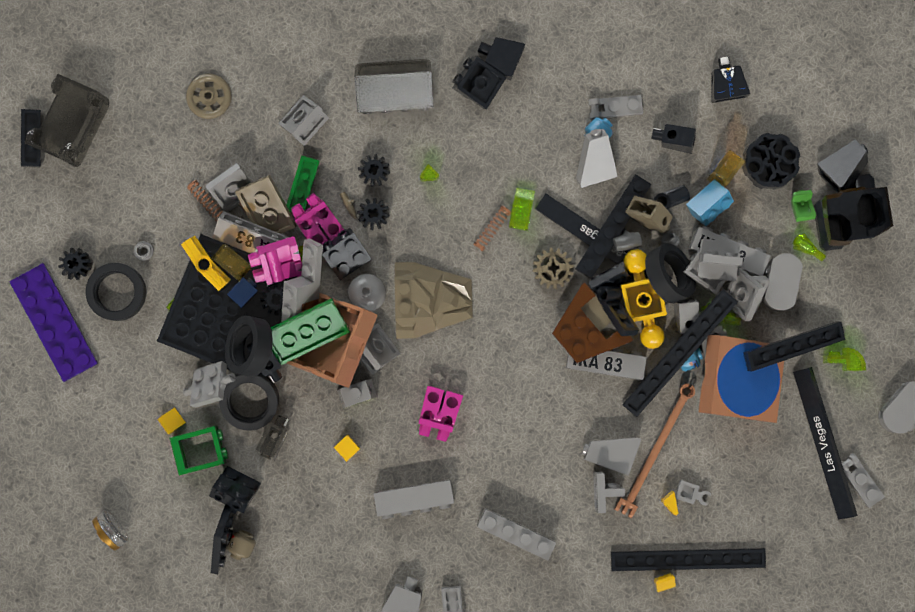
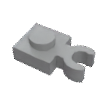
(689, 492)

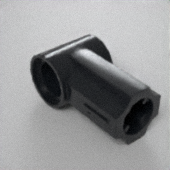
(674, 197)

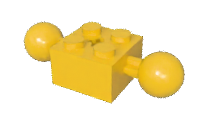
(651, 335)

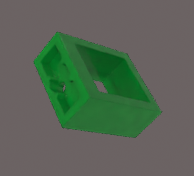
(179, 455)

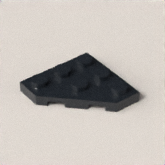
(220, 539)

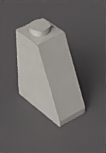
(596, 159)
(613, 453)

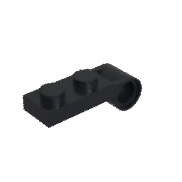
(610, 300)

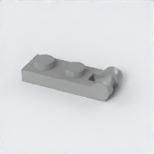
(616, 106)
(862, 481)

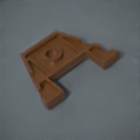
(580, 335)

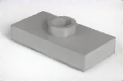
(452, 599)

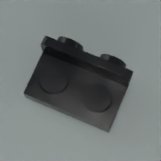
(610, 277)

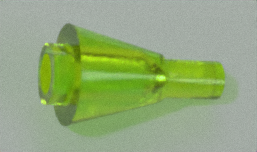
(805, 245)

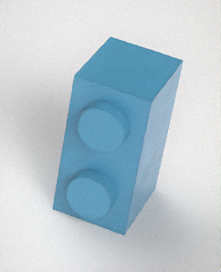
(710, 202)

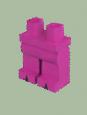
(314, 217)
(278, 261)
(436, 417)

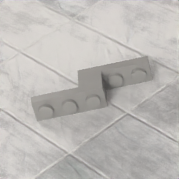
(307, 286)

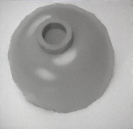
(367, 292)

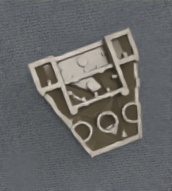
(429, 299)

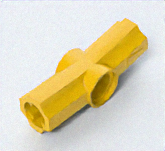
(196, 254)

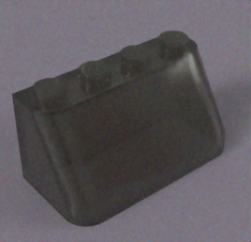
(393, 86)

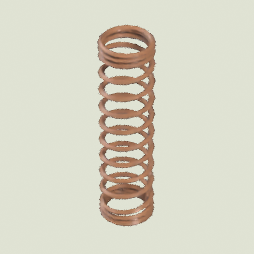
(196, 184)
(477, 243)

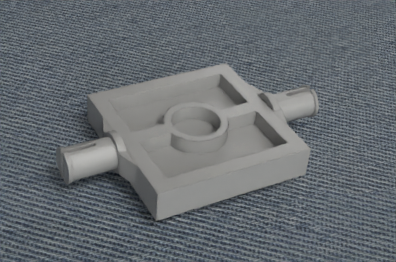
(208, 384)

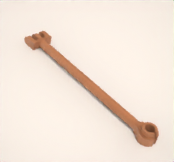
(628, 503)

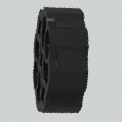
(789, 167)

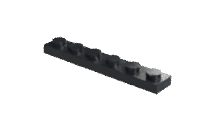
(611, 228)
(794, 346)

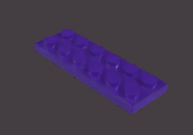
(53, 322)

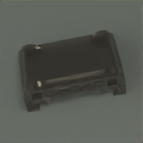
(70, 121)

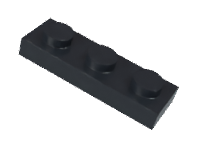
(29, 156)

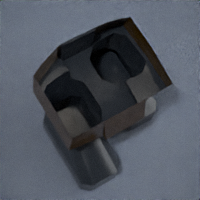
(856, 213)

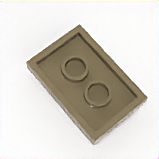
(265, 205)

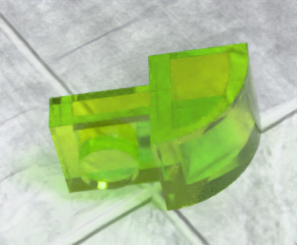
(850, 359)

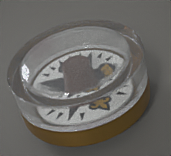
(110, 530)

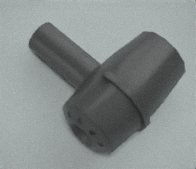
(627, 241)

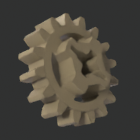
(561, 267)

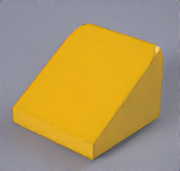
(171, 421)
(347, 447)
(670, 502)
(664, 582)

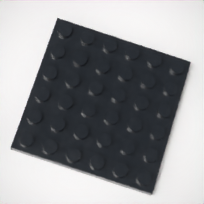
(204, 316)

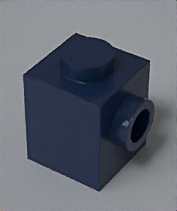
(243, 291)

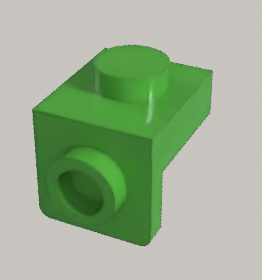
(802, 205)

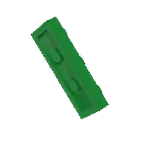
(303, 182)

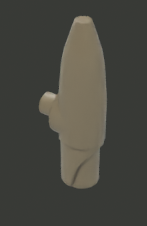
(348, 204)

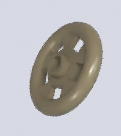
(207, 112)

